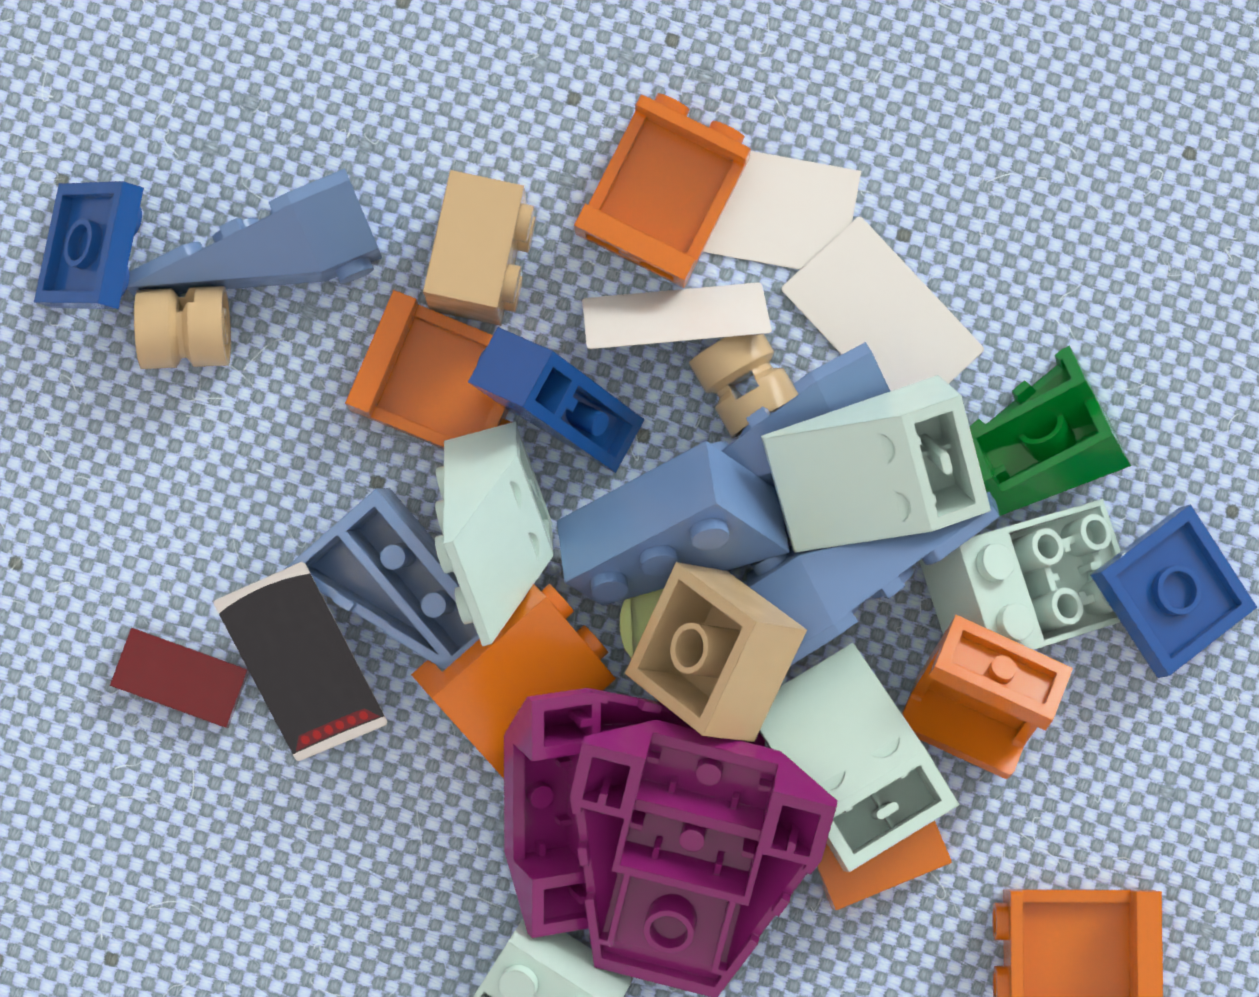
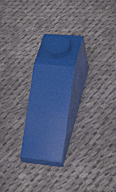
(556, 398)

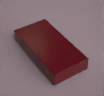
(179, 677)

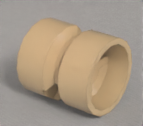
(182, 327)
(734, 361)

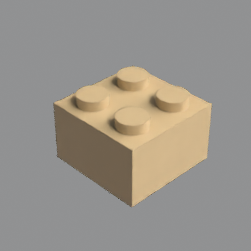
(477, 248)
(715, 652)

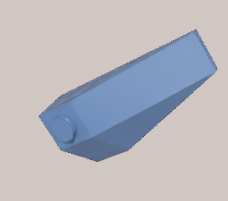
(305, 239)
(823, 390)
(830, 584)

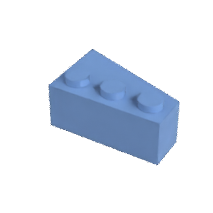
(684, 511)
(390, 575)

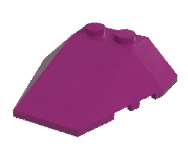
(538, 779)
(690, 849)

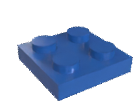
(89, 245)
(1173, 591)

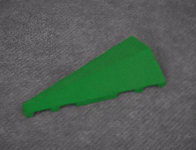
(1047, 439)

